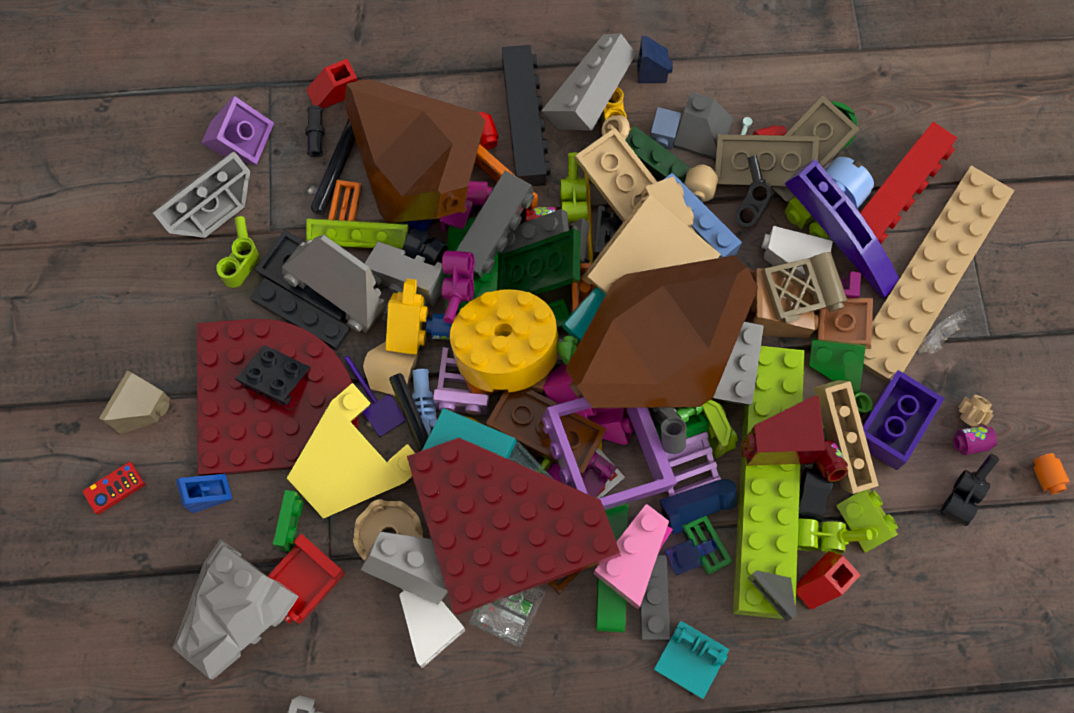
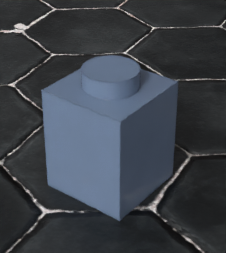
(665, 127)

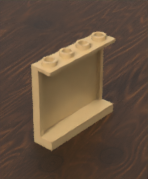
(647, 241)

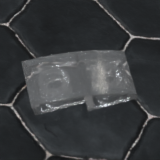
(935, 339)

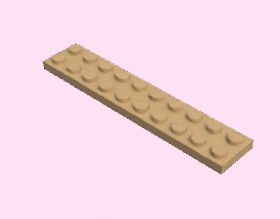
(934, 272)

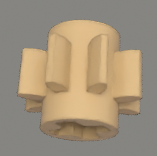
(975, 411)

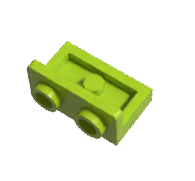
(865, 512)

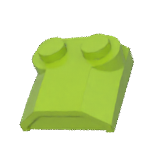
(720, 433)

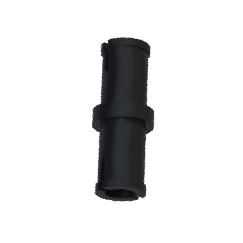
(315, 131)

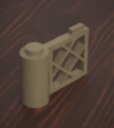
(822, 281)

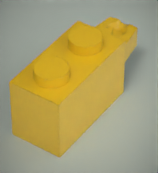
(405, 320)

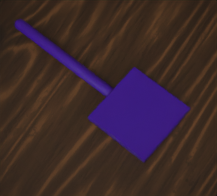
(383, 414)

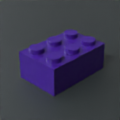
(899, 419)

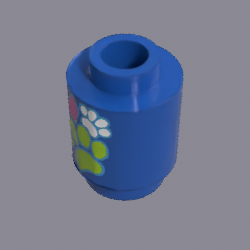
(437, 327)

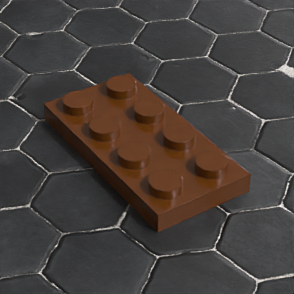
(520, 417)

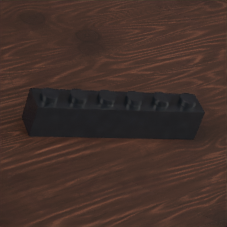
(523, 114)

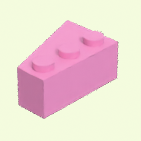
(638, 549)

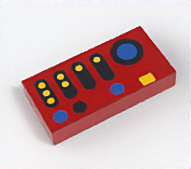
(113, 488)

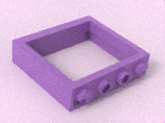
(647, 437)

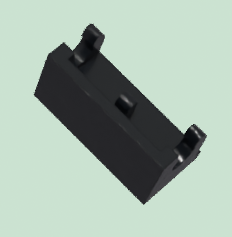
(606, 227)

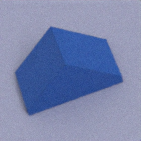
(203, 491)

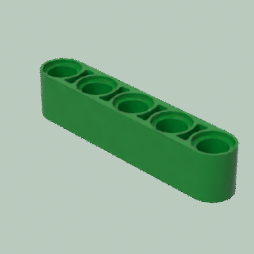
(609, 604)

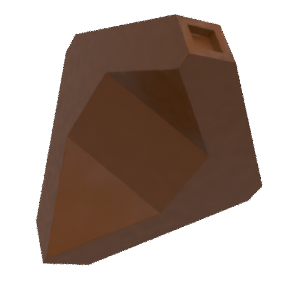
(413, 150)
(663, 336)

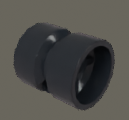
(420, 244)

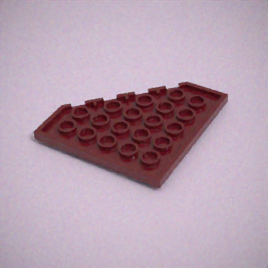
(504, 524)

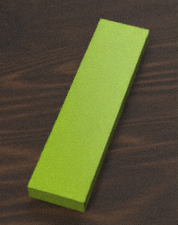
(357, 233)

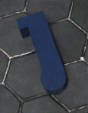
(698, 503)

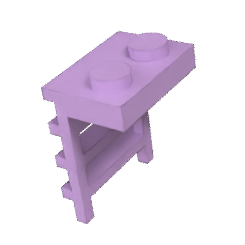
(457, 399)
(695, 447)

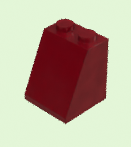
(787, 437)

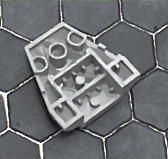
(229, 610)

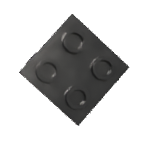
(272, 375)

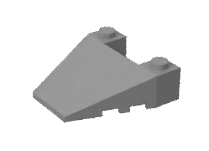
(337, 278)

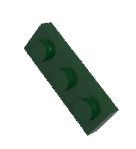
(655, 156)

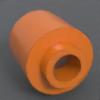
(1050, 473)

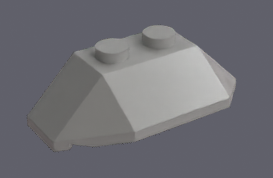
(207, 199)

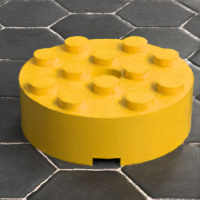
(505, 340)

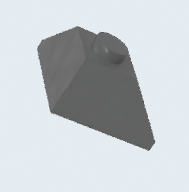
(701, 125)

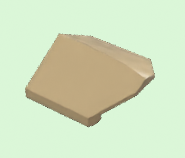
(383, 364)

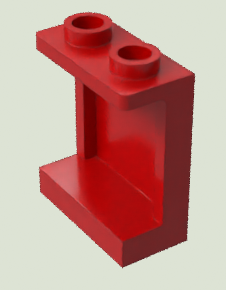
(308, 575)

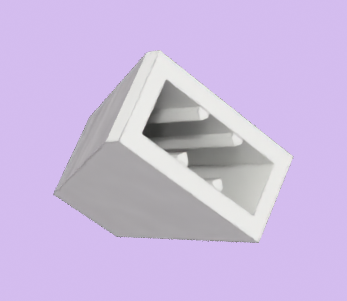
(789, 246)
(429, 625)

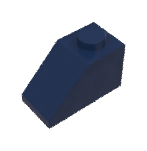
(653, 62)

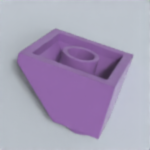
(238, 130)

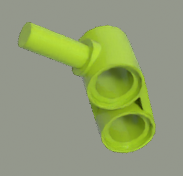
(573, 192)
(241, 263)
(827, 537)

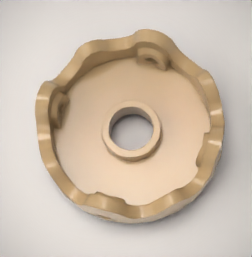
(382, 516)

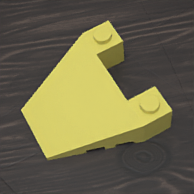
(340, 464)

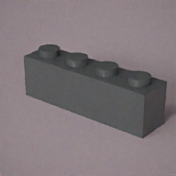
(496, 220)

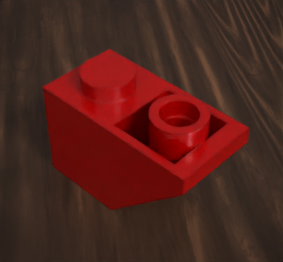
(331, 83)
(826, 580)

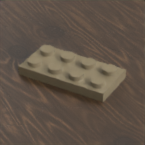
(833, 131)
(777, 157)

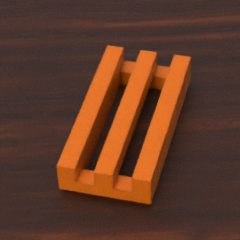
(336, 196)

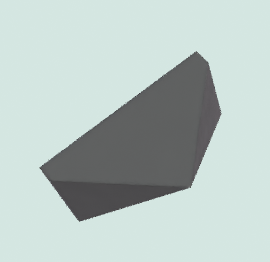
(777, 592)

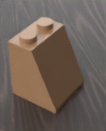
(762, 311)

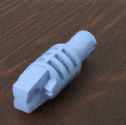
(424, 399)

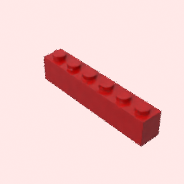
(908, 179)

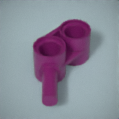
(460, 284)

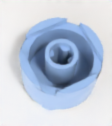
(852, 180)

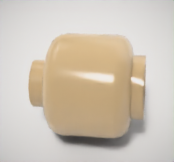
(701, 182)

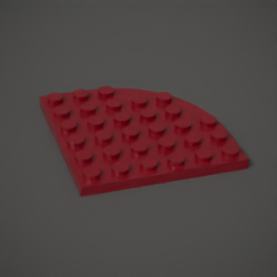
(245, 430)

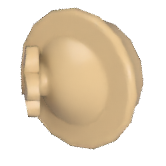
(618, 122)

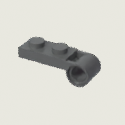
(672, 428)

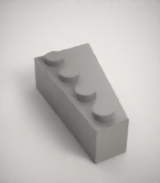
(590, 85)

